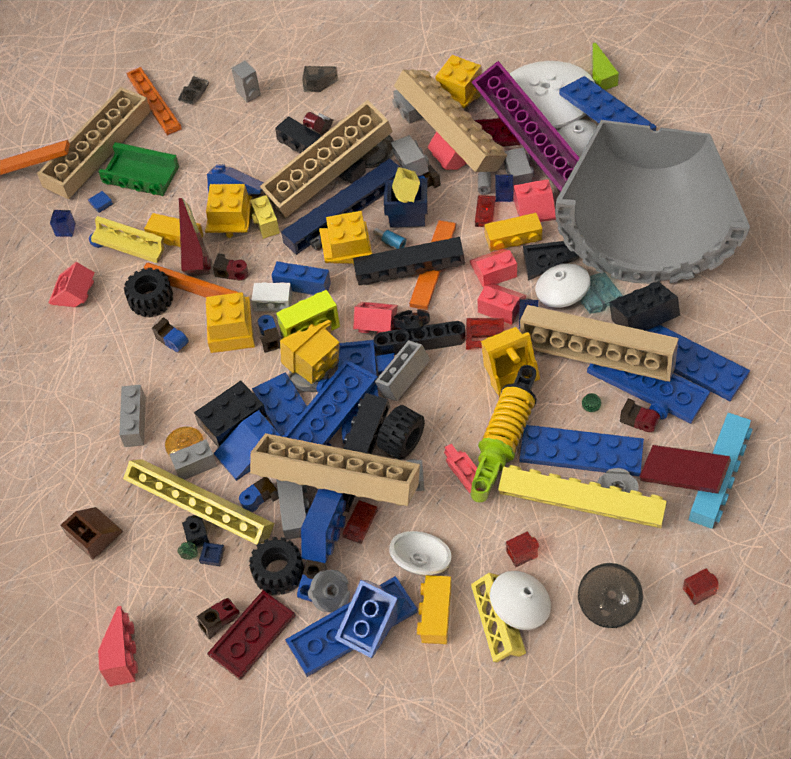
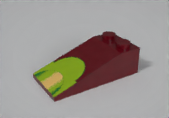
(193, 251)

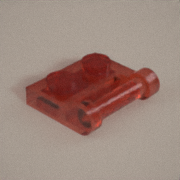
(482, 329)

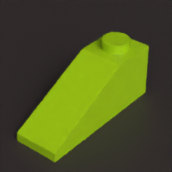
(602, 69)

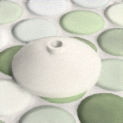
(578, 134)
(562, 285)
(420, 553)
(514, 605)

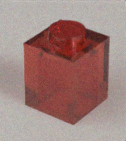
(522, 548)
(700, 586)

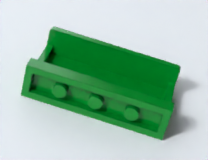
(140, 169)

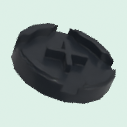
(410, 320)

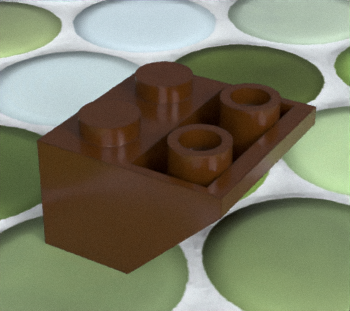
(91, 530)

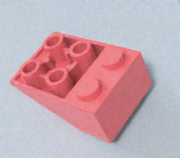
(117, 651)

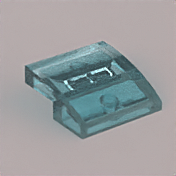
(600, 293)

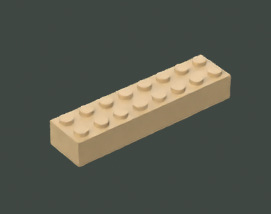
(450, 120)
(94, 142)
(326, 158)
(600, 342)
(335, 469)

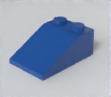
(227, 175)
(237, 448)
(369, 617)

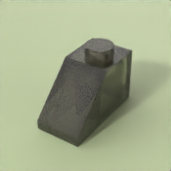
(318, 77)

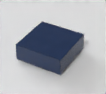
(212, 554)

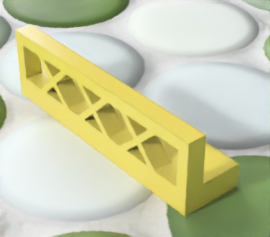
(127, 241)
(507, 634)

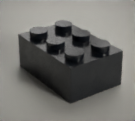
(645, 307)
(227, 411)

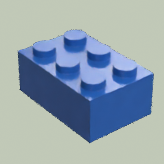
(322, 525)

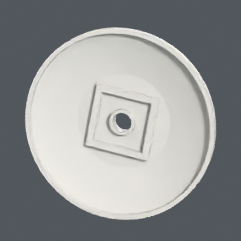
(552, 75)

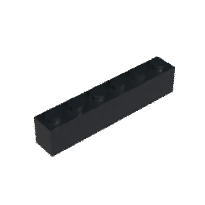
(300, 137)
(409, 261)
(365, 430)

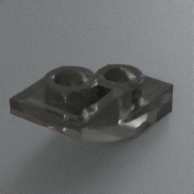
(194, 90)

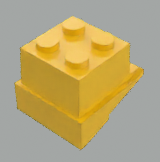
(457, 79)
(228, 209)
(345, 238)
(229, 322)
(310, 352)
(506, 355)

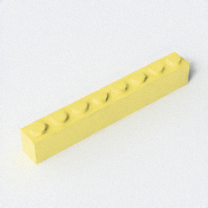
(583, 497)
(199, 501)

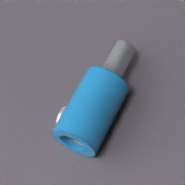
(391, 238)

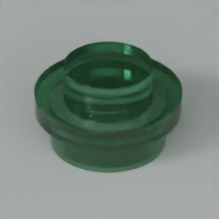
(591, 403)
(187, 550)

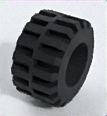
(148, 281)
(400, 432)
(272, 551)

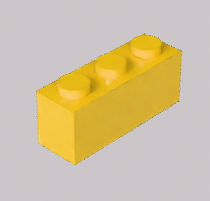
(167, 228)
(513, 232)
(435, 609)

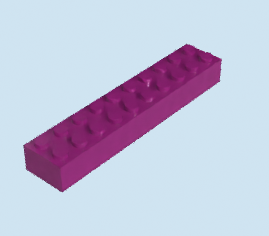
(527, 124)

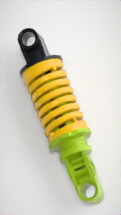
(504, 431)

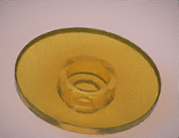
(173, 441)

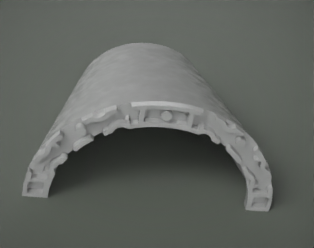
(650, 204)

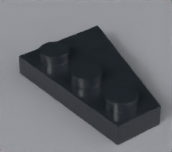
(545, 256)

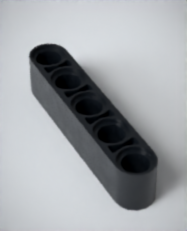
(430, 336)

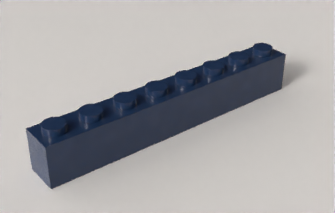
(351, 199)

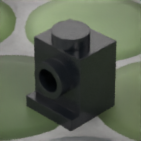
(195, 530)

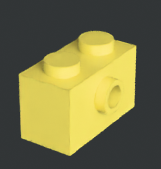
(405, 185)
(264, 216)

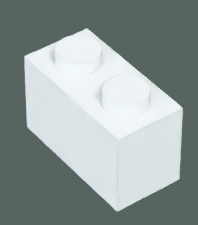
(271, 296)

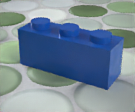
(302, 278)

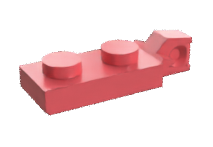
(461, 466)

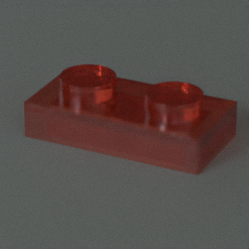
(484, 210)
(360, 522)

